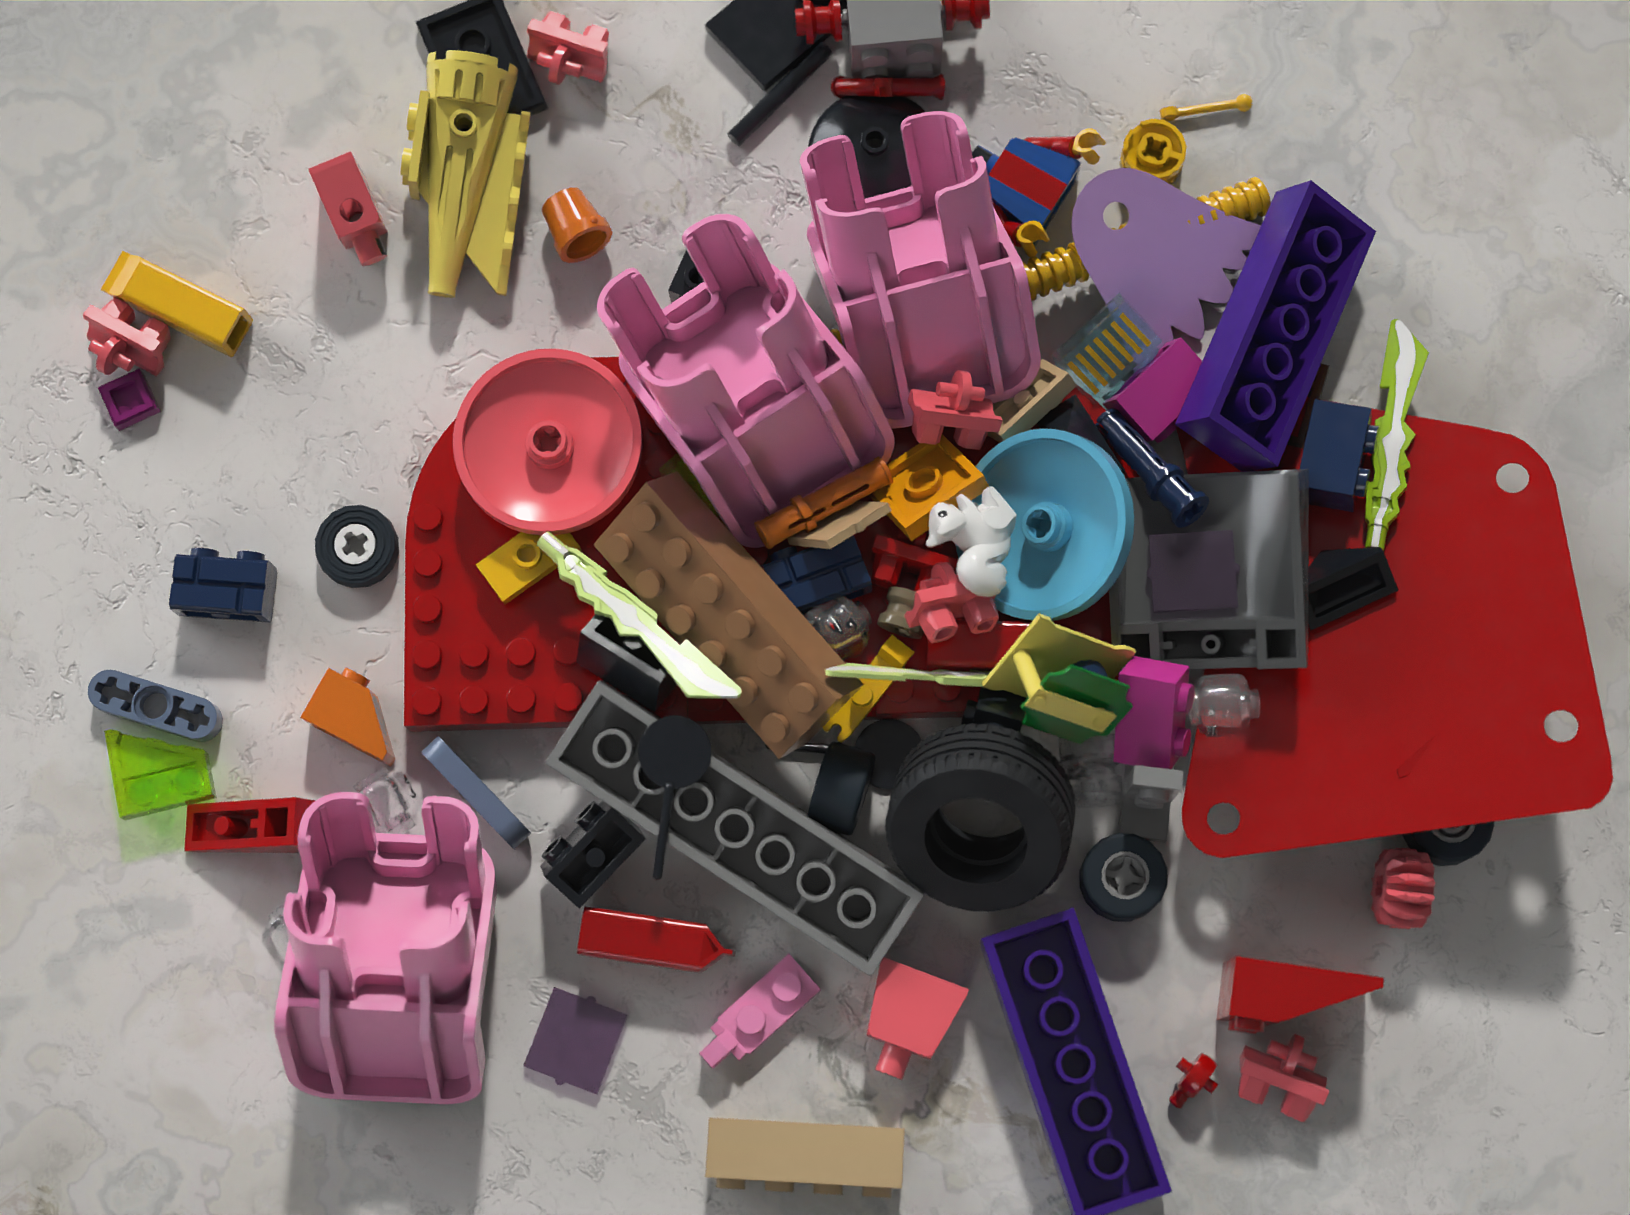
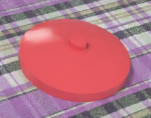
(548, 441)

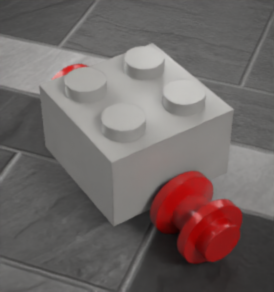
(891, 35)

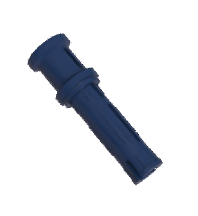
(1162, 480)

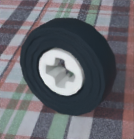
(351, 569)

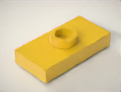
(519, 564)

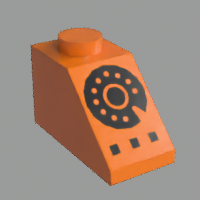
(350, 714)

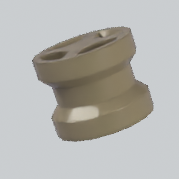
(894, 619)

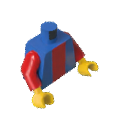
(1034, 180)

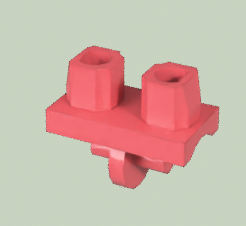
(567, 51)
(122, 344)
(957, 406)
(944, 600)
(1301, 1085)

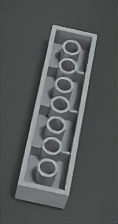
(742, 834)

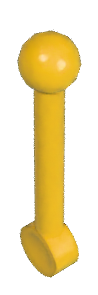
(1242, 103)

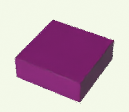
(129, 399)

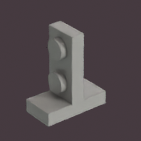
(1148, 801)

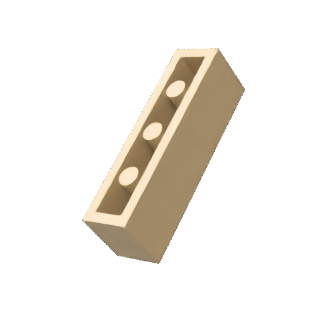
(805, 1154)

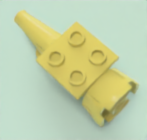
(467, 175)

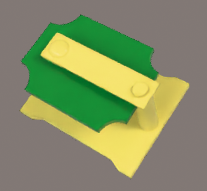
(1064, 680)

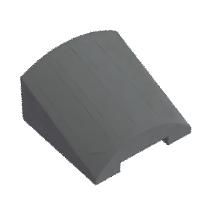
(1271, 547)

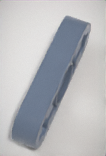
(128, 683)
(476, 792)

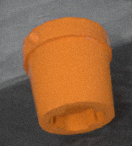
(575, 225)

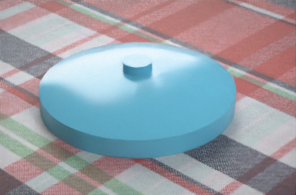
(1069, 522)

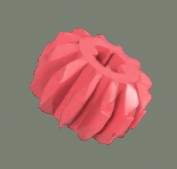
(1403, 888)

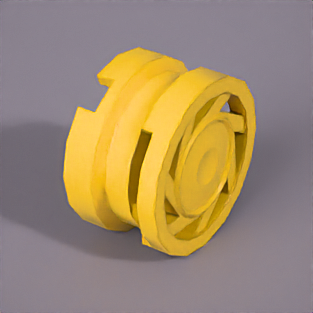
(1155, 149)

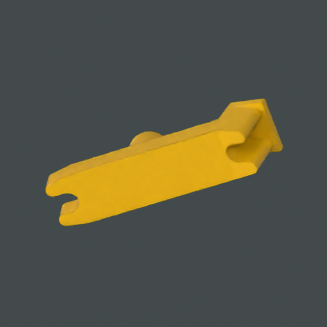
(850, 716)

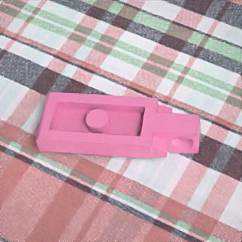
(760, 1011)

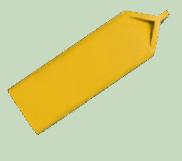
(178, 303)

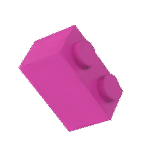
(1157, 391)
(1155, 726)

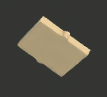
(841, 525)

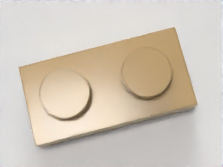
(1032, 404)

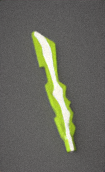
(1400, 374)

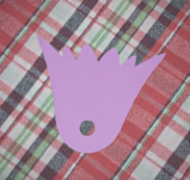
(1158, 256)

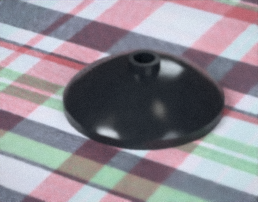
(865, 118)

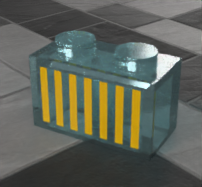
(1108, 349)

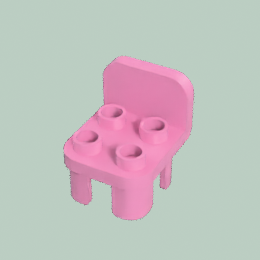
(923, 271)
(744, 378)
(387, 955)

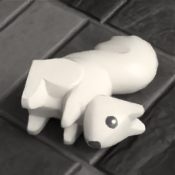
(983, 536)

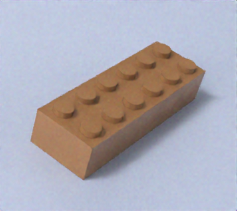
(728, 609)

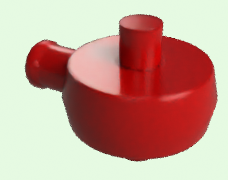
(1194, 1079)

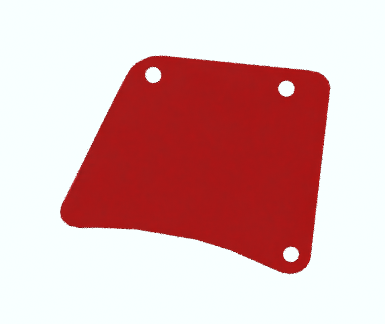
(1465, 649)

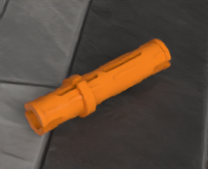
(808, 510)

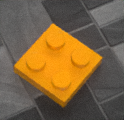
(924, 478)

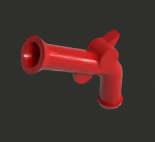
(889, 87)

